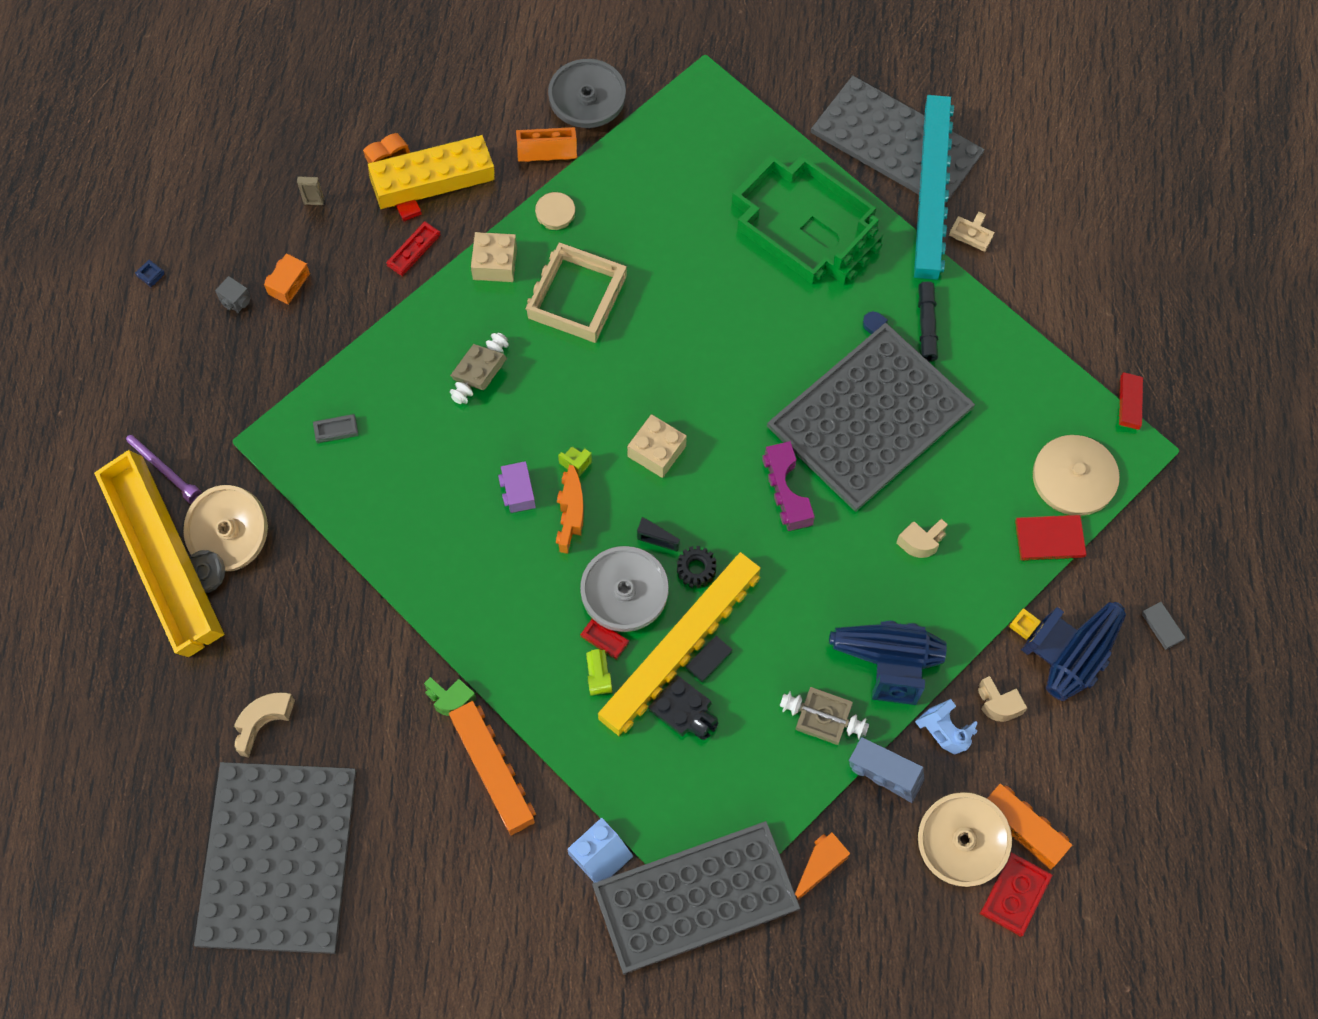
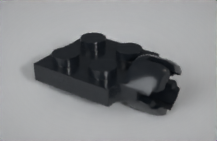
(684, 709)

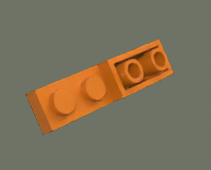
(572, 507)

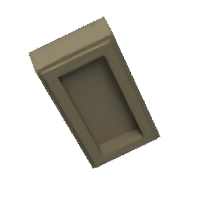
(310, 190)

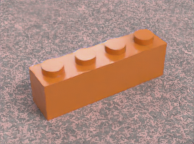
(1030, 829)

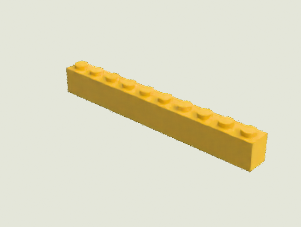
(679, 644)

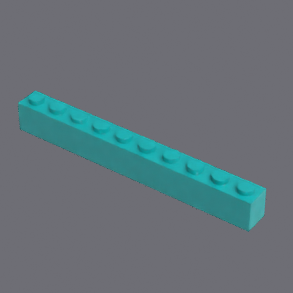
(932, 187)

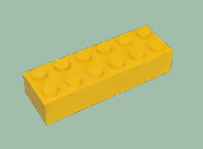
(431, 171)

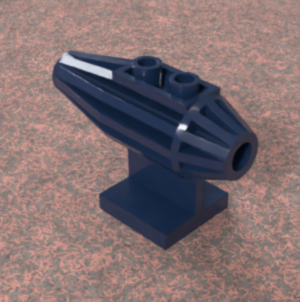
(1075, 653)
(899, 654)

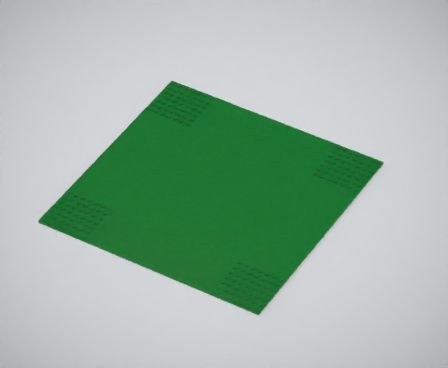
(716, 348)

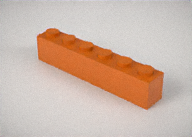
(491, 767)

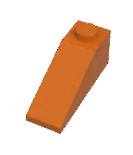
(825, 858)

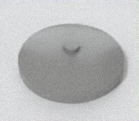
(624, 588)

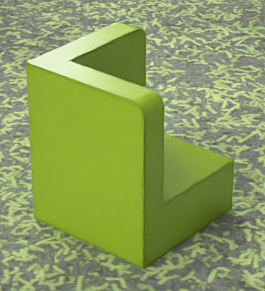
(578, 459)

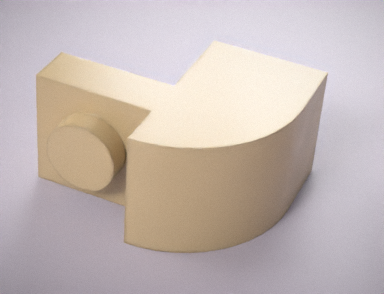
(918, 542)
(998, 706)

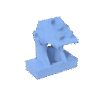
(946, 734)

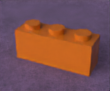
(546, 144)

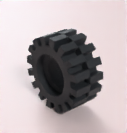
(696, 579)

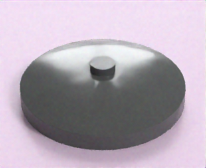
(587, 93)

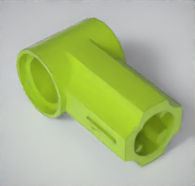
(599, 678)

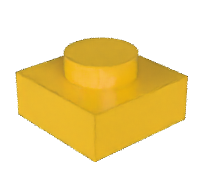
(1025, 624)

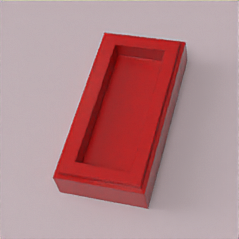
(604, 639)

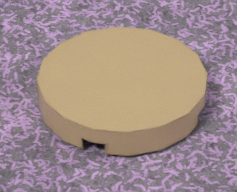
(555, 210)

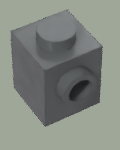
(233, 294)

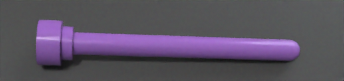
(189, 491)

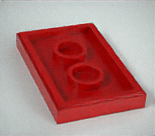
(1050, 537)
(1016, 894)

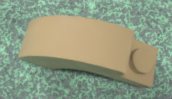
(259, 712)

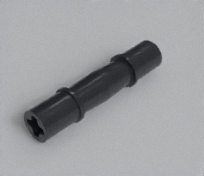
(927, 306)

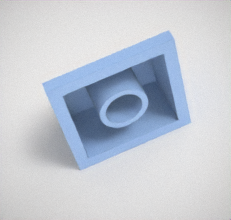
(600, 852)

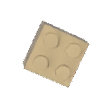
(494, 257)
(656, 446)

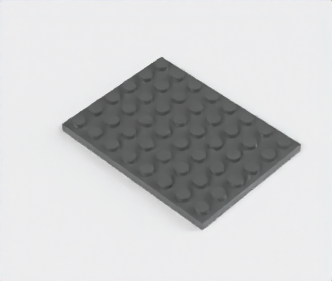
(870, 416)
(276, 858)

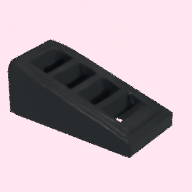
(657, 536)

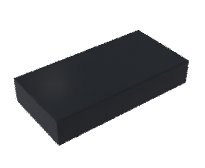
(709, 659)

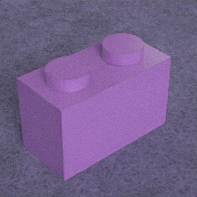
(517, 486)

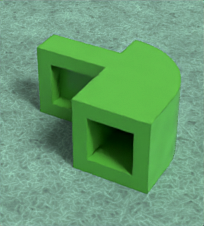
(449, 700)

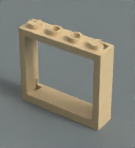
(586, 260)

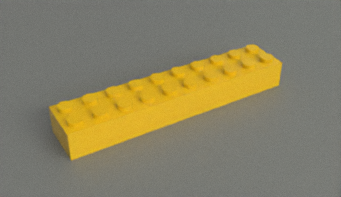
(159, 554)

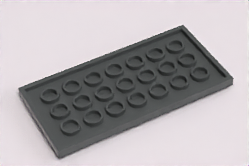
(888, 136)
(695, 897)

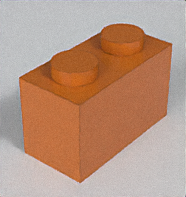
(286, 278)

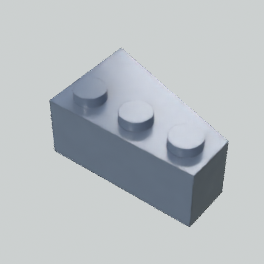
(887, 769)

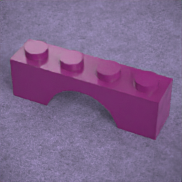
(795, 509)

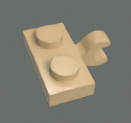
(972, 232)

